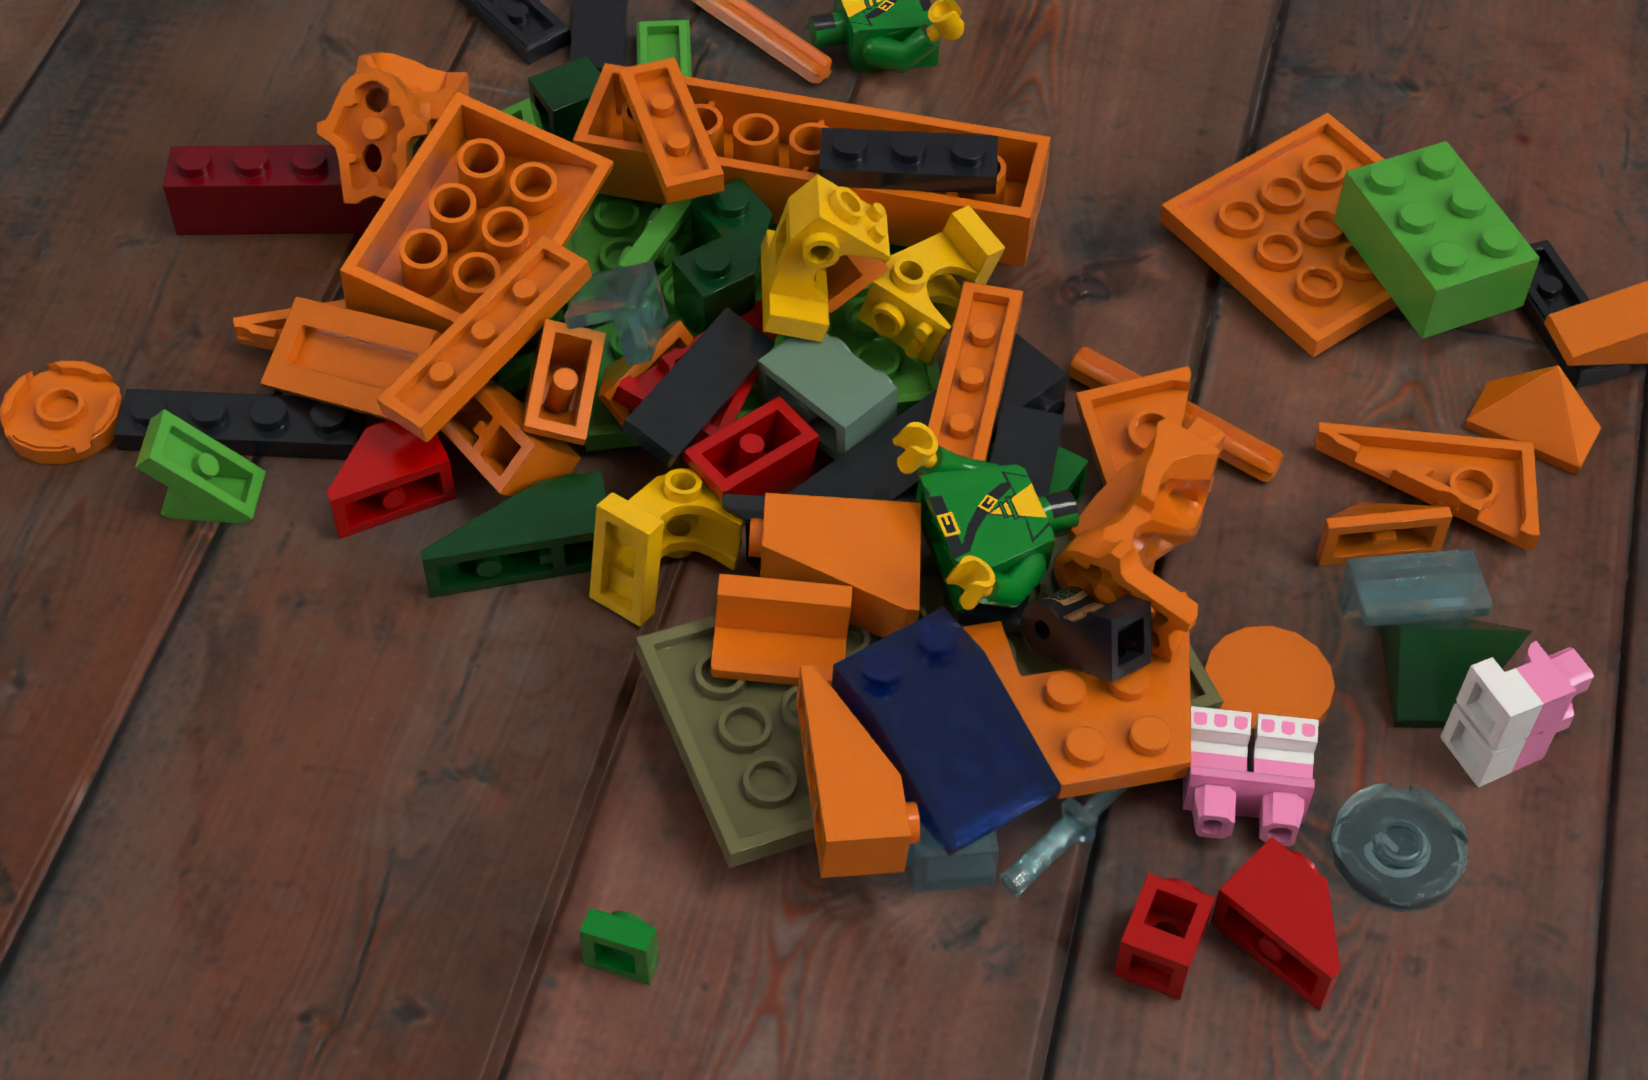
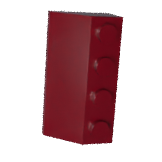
(263, 190)

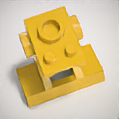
(811, 235)
(919, 296)
(663, 519)

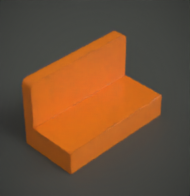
(777, 625)

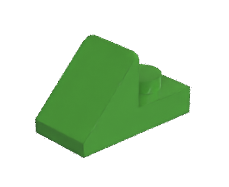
(200, 473)

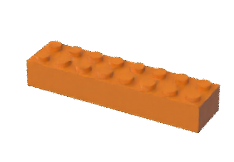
(776, 147)

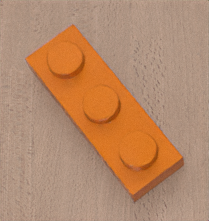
(671, 130)

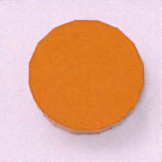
(61, 413)
(1271, 674)

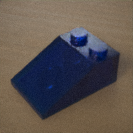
(946, 729)

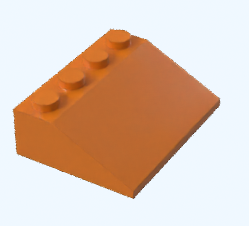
(467, 213)

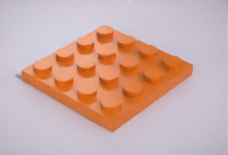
(1276, 237)

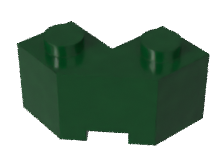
(725, 256)

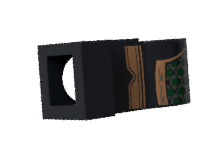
(1089, 633)

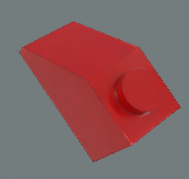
(757, 453)
(389, 478)
(1283, 919)

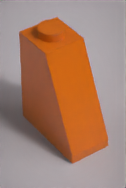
(849, 544)

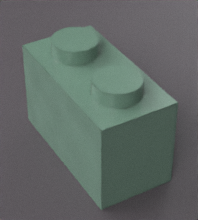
(828, 390)

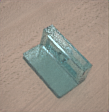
(629, 298)
(1414, 588)

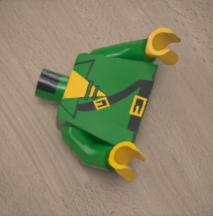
(888, 32)
(983, 521)

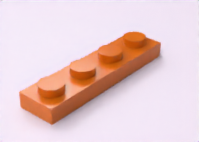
(484, 338)
(975, 369)

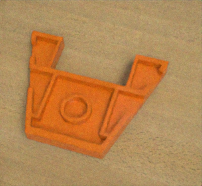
(1101, 730)

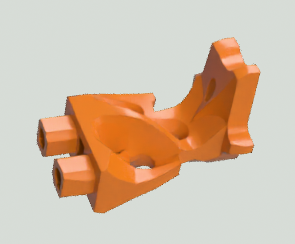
(386, 105)
(1139, 519)

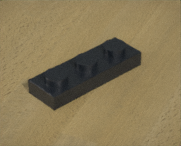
(909, 160)

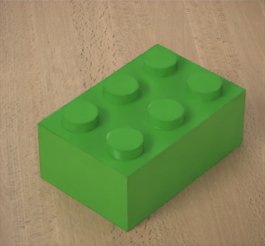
(1435, 239)

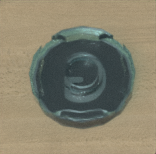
(1399, 847)

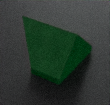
(1431, 660)

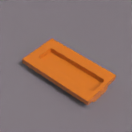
(342, 355)

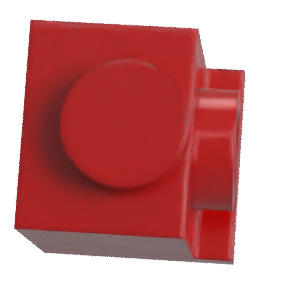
(1164, 935)

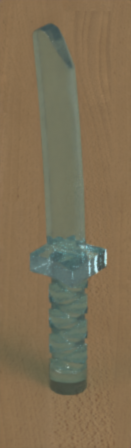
(1075, 824)

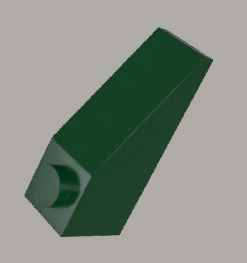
(524, 539)

